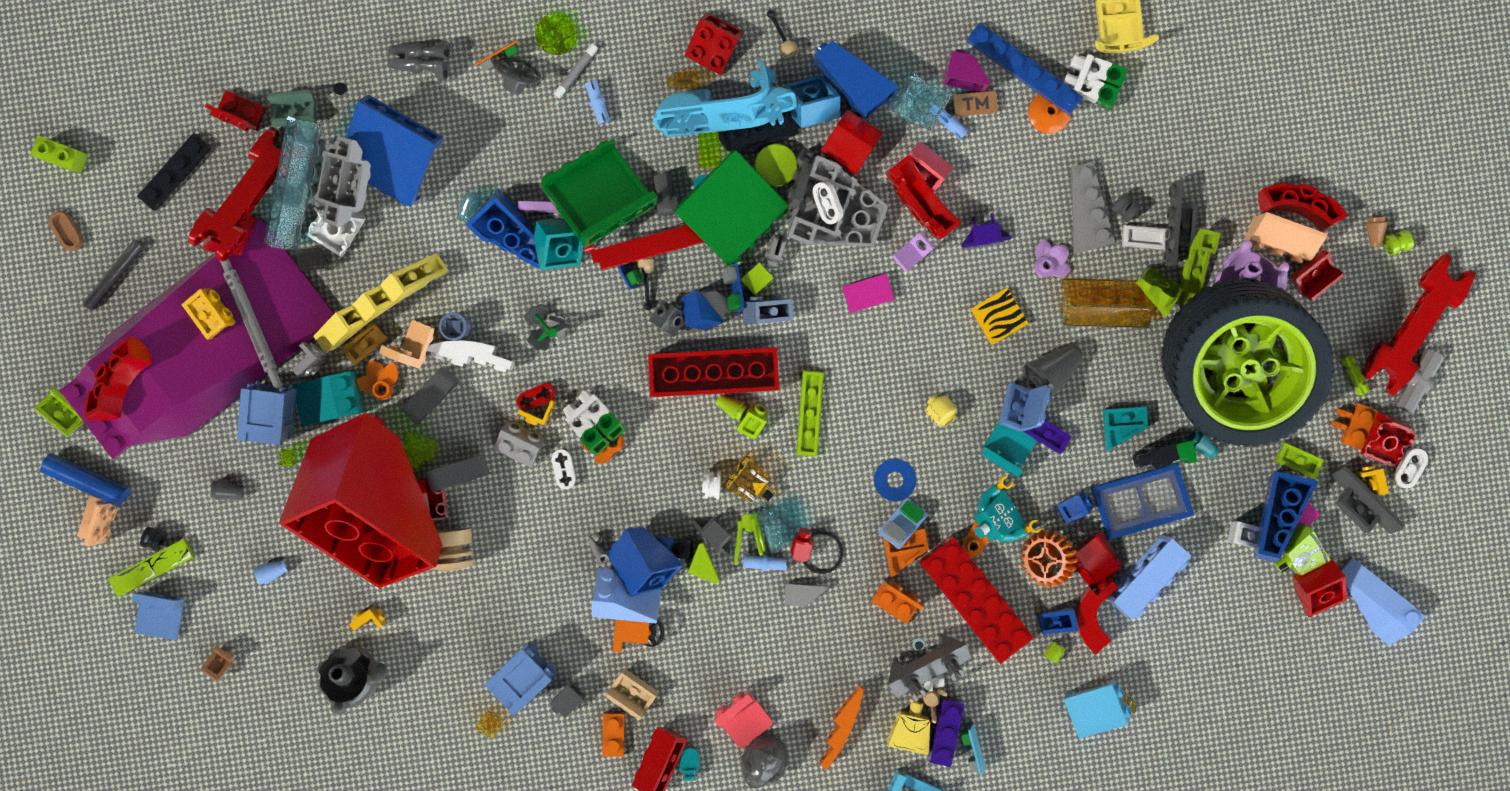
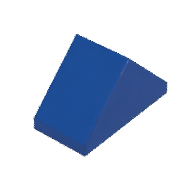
(699, 312)
(1058, 620)

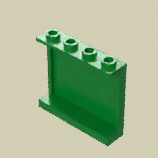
(597, 193)
(731, 208)

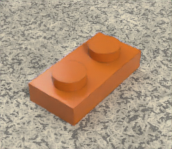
(613, 734)

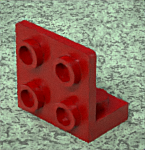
(713, 43)
(238, 111)

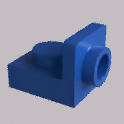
(1075, 506)

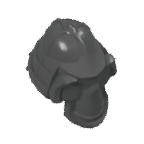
(764, 761)

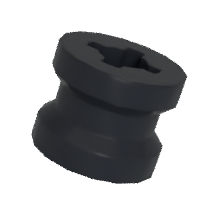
(153, 539)

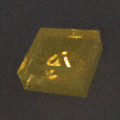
(489, 724)

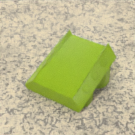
(1159, 290)

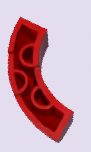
(1302, 200)
(114, 379)

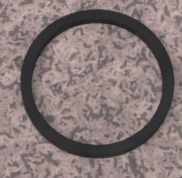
(840, 558)

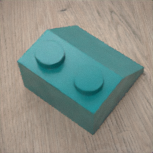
(556, 244)

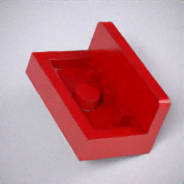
(1316, 276)

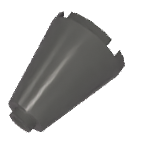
(1053, 368)

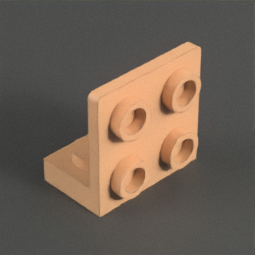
(414, 346)
(96, 521)

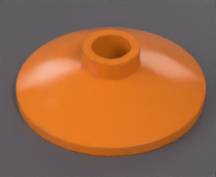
(1043, 120)

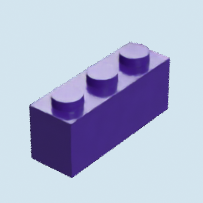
(945, 731)

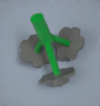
(554, 328)

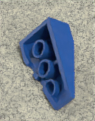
(506, 227)

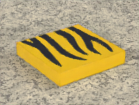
(999, 316)

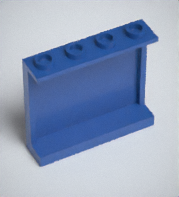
(394, 148)

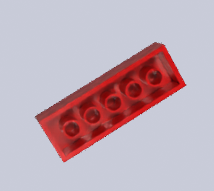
(713, 372)
(975, 599)

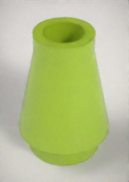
(733, 408)

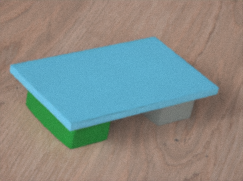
(976, 762)

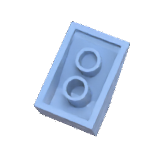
(614, 602)

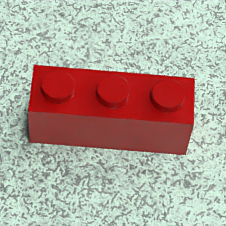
(659, 760)

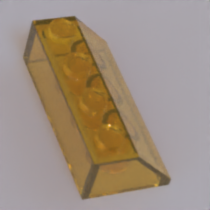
(1104, 303)

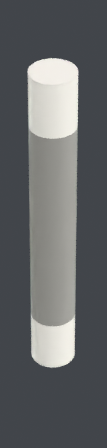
(575, 71)

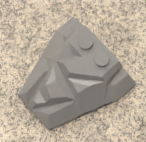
(339, 180)
(861, 210)

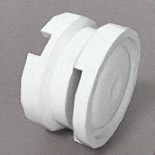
(711, 484)

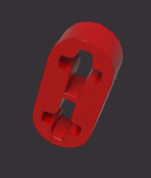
(534, 392)

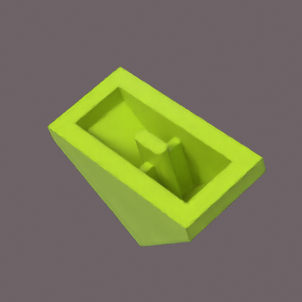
(703, 566)

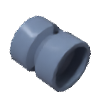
(455, 326)

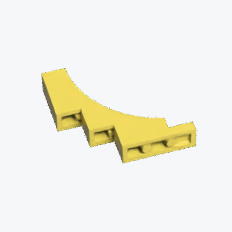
(378, 300)

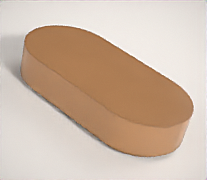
(66, 231)

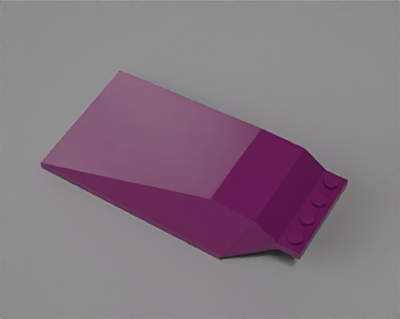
(198, 376)

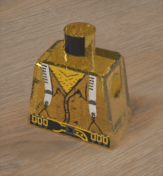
(748, 480)

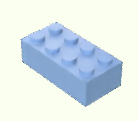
(1148, 576)

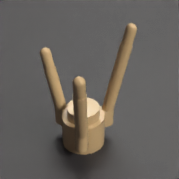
(932, 699)

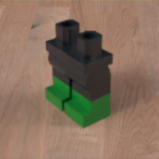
(1165, 454)

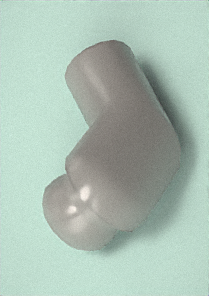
(597, 549)

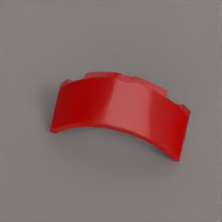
(921, 199)

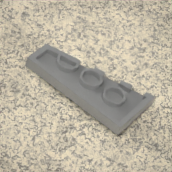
(1090, 218)

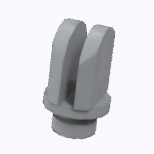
(773, 259)

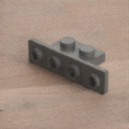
(1181, 224)
(1363, 505)

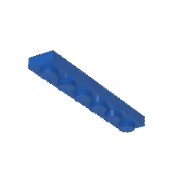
(1024, 69)

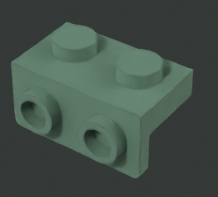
(294, 104)

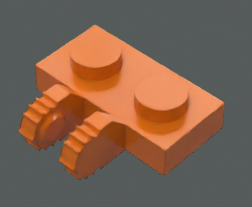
(1358, 425)

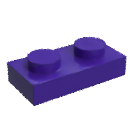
(1050, 436)

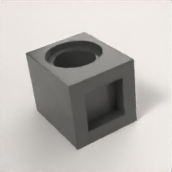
(567, 700)

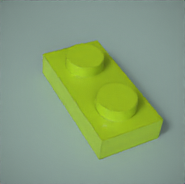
(1298, 460)

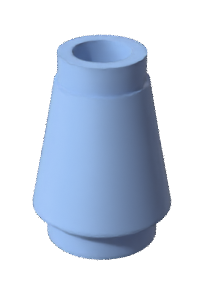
(270, 571)

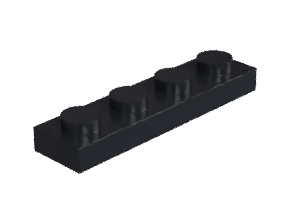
(174, 172)

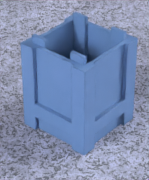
(266, 414)
(521, 679)

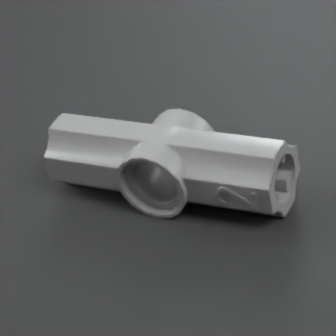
(1421, 381)

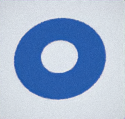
(905, 470)

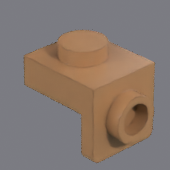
(218, 663)

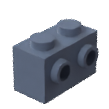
(767, 310)

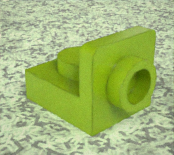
(753, 420)

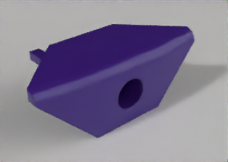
(985, 234)

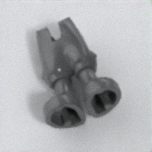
(412, 59)

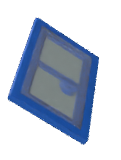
(1142, 501)

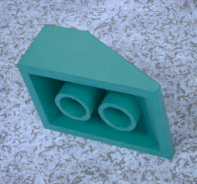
(328, 398)

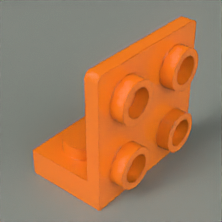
(895, 601)

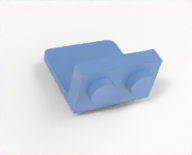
(1024, 407)

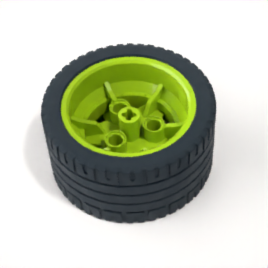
(1267, 411)

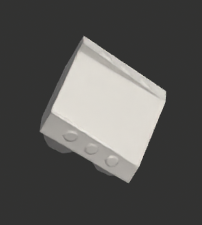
(336, 238)

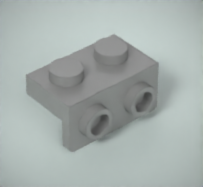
(312, 362)
(519, 443)

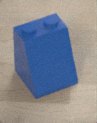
(642, 561)

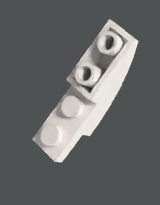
(463, 351)

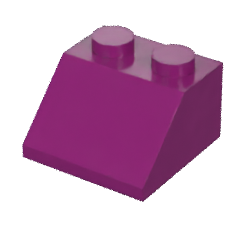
(964, 72)

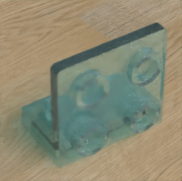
(919, 102)
(782, 523)

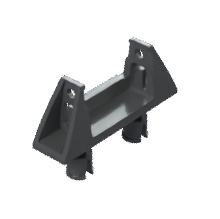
(928, 667)

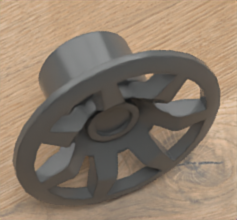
(516, 77)

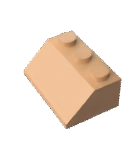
(1284, 237)

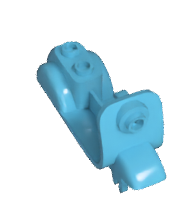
(697, 112)

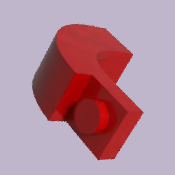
(1086, 614)

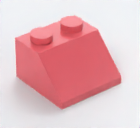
(930, 165)

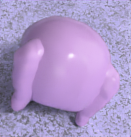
(1250, 265)

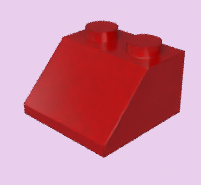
(851, 142)
(1321, 588)

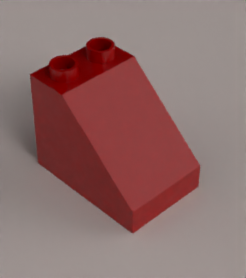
(363, 503)

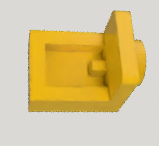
(363, 617)

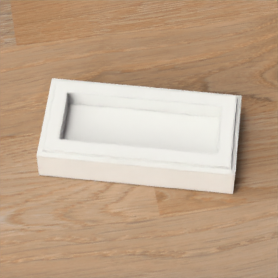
(1144, 237)

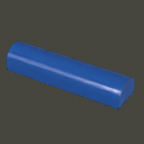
(85, 479)

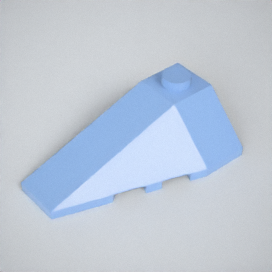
(1384, 609)

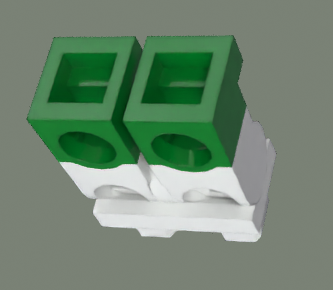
(1097, 80)
(587, 416)

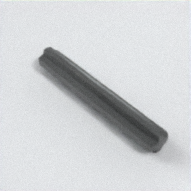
(113, 275)

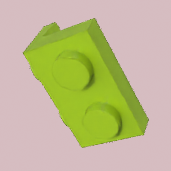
(59, 413)

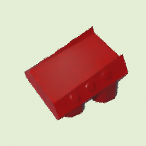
(1387, 439)
(1096, 559)

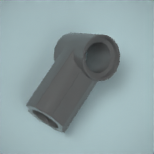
(666, 195)

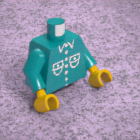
(999, 516)

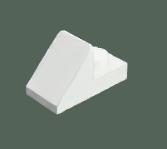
(1243, 534)

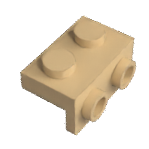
(631, 694)

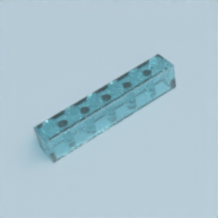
(292, 183)

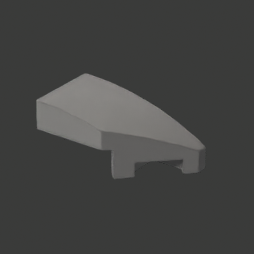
(716, 300)
(802, 594)

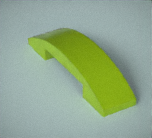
(1197, 263)

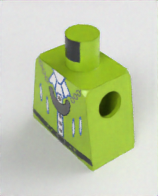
(1302, 552)

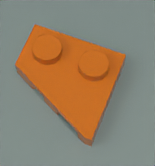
(913, 548)

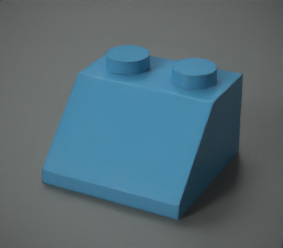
(815, 101)

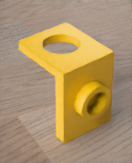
(533, 419)

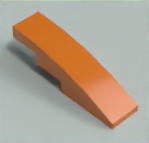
(845, 720)

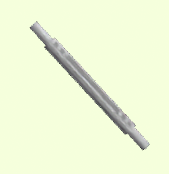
(251, 324)

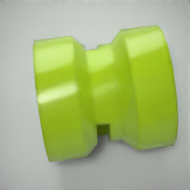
(1401, 241)

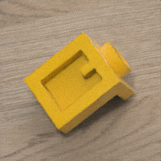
(1377, 479)

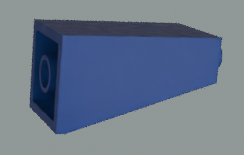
(853, 79)

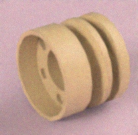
(452, 551)

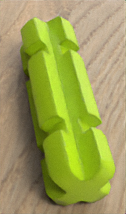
(1355, 375)

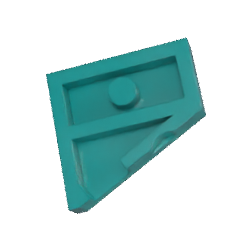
(1123, 424)

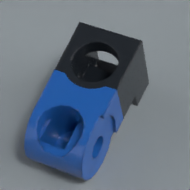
(679, 547)

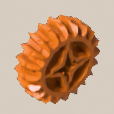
(1051, 542)

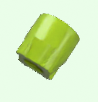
(1054, 652)

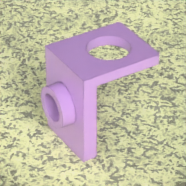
(912, 252)

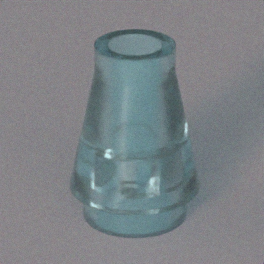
(468, 206)

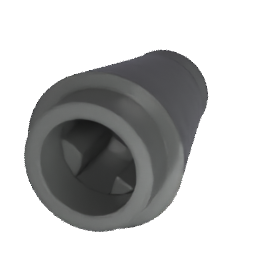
(225, 490)

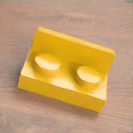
(208, 312)

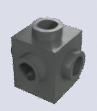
(668, 317)

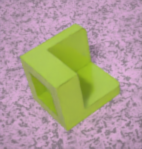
(757, 279)

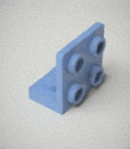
(158, 614)

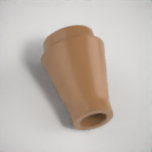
(1376, 230)

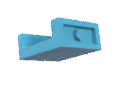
(1098, 709)

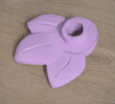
(1053, 257)

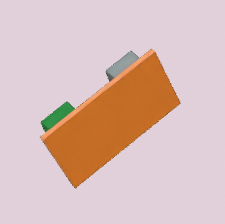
(486, 63)

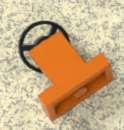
(636, 633)

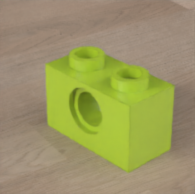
(59, 154)

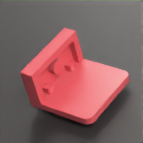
(743, 718)

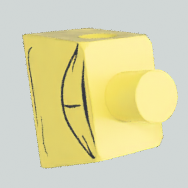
(911, 730)

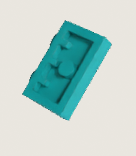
(1007, 448)

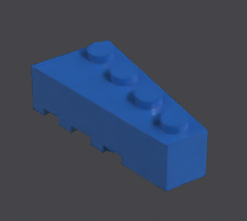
(1282, 510)

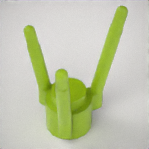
(751, 524)

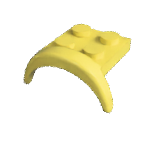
(1121, 26)

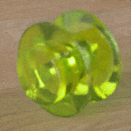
(287, 457)

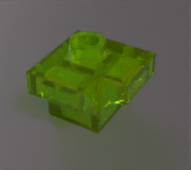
(419, 448)

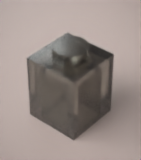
(313, 259)

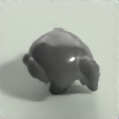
(349, 677)

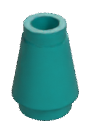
(1203, 444)

